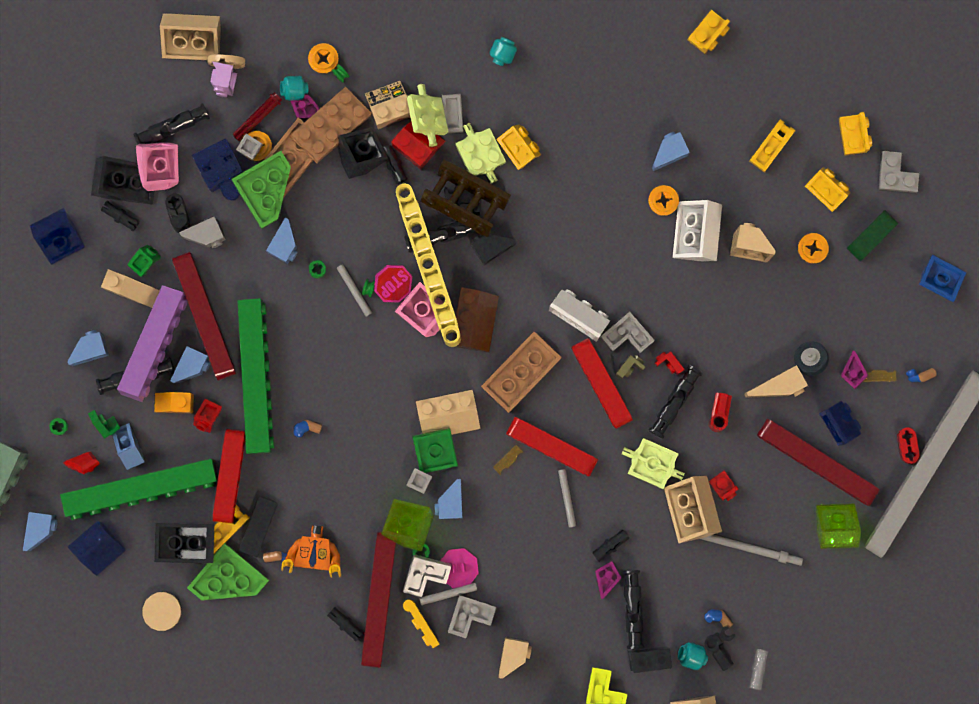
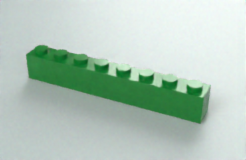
(254, 376)
(138, 488)

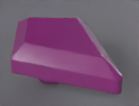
(304, 108)
(854, 372)
(607, 578)

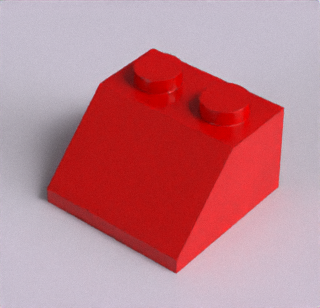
(415, 146)

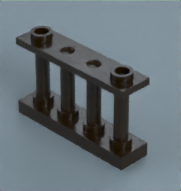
(472, 184)

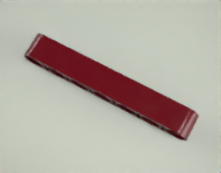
(204, 316)
(818, 462)
(378, 602)

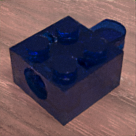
(219, 168)

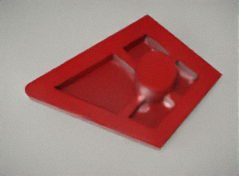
(82, 463)

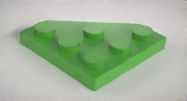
(264, 188)
(227, 577)

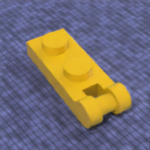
(771, 146)
(225, 531)
(419, 622)

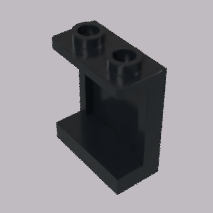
(650, 659)

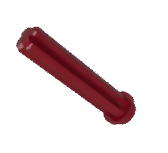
(257, 116)

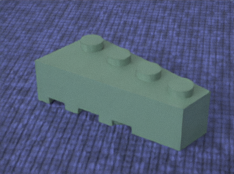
(11, 463)

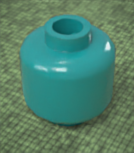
(503, 51)
(293, 88)
(692, 656)

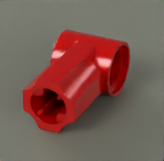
(720, 410)

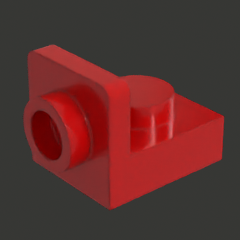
(672, 363)
(206, 415)
(723, 486)

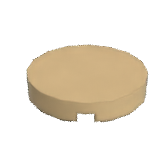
(236, 61)
(162, 611)

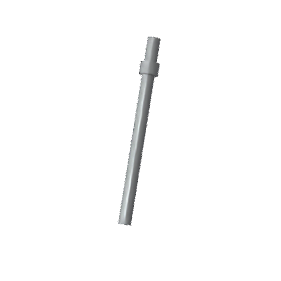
(781, 556)

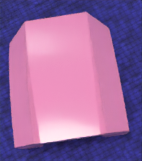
(158, 165)
(418, 311)

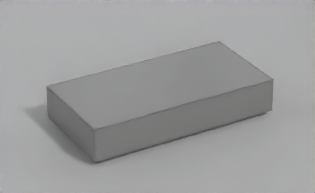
(453, 112)

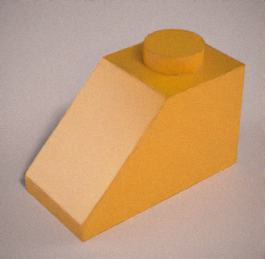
(174, 402)

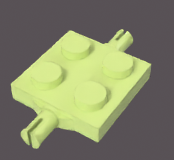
(427, 115)
(480, 153)
(653, 463)

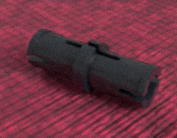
(394, 165)
(120, 216)
(610, 545)
(345, 624)

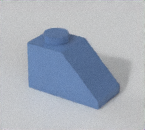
(671, 150)
(283, 244)
(89, 348)
(190, 365)
(128, 447)
(450, 503)
(38, 529)

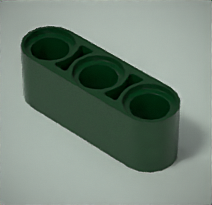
(872, 235)

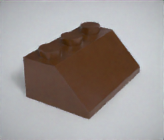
(476, 319)

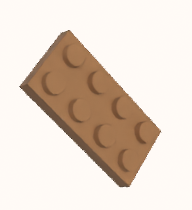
(337, 117)
(295, 155)
(521, 372)

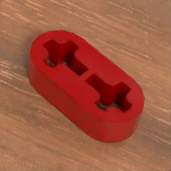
(903, 447)

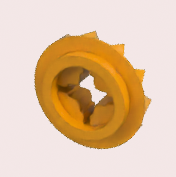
(323, 49)
(265, 140)
(668, 193)
(821, 244)

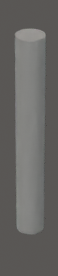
(354, 290)
(567, 498)
(448, 594)

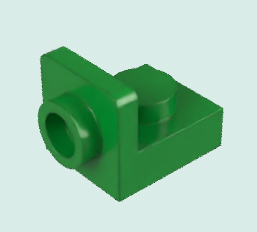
(143, 260)
(104, 426)

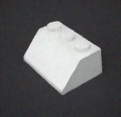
(697, 230)
(579, 314)

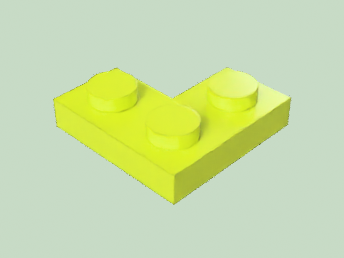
(598, 689)

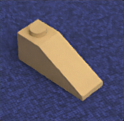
(130, 288)
(782, 385)

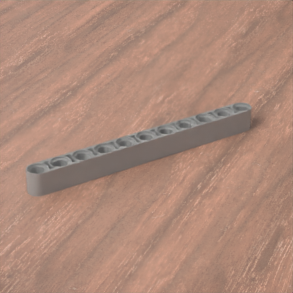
(925, 466)

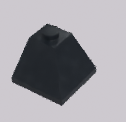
(361, 152)

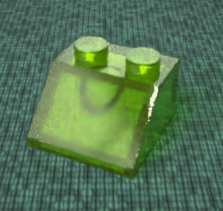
(408, 524)
(838, 526)

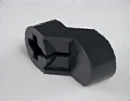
(175, 205)

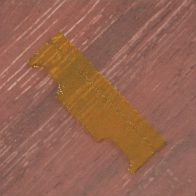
(881, 375)
(508, 459)

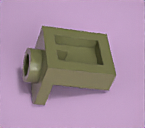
(626, 369)

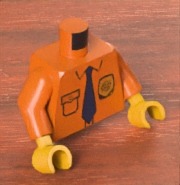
(313, 553)

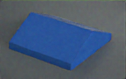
(942, 278)

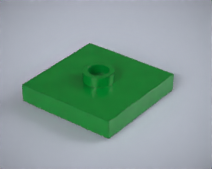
(435, 450)

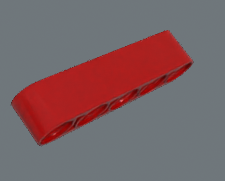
(601, 383)
(552, 446)
(229, 476)

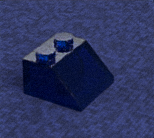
(57, 236)
(840, 423)
(96, 548)

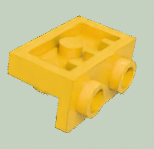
(708, 31)
(855, 134)
(519, 146)
(828, 188)

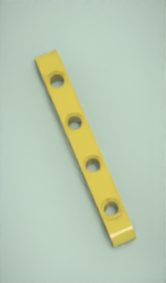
(424, 252)

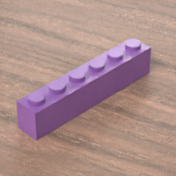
(152, 344)

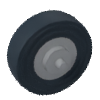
(811, 358)

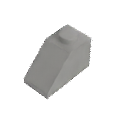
(205, 233)

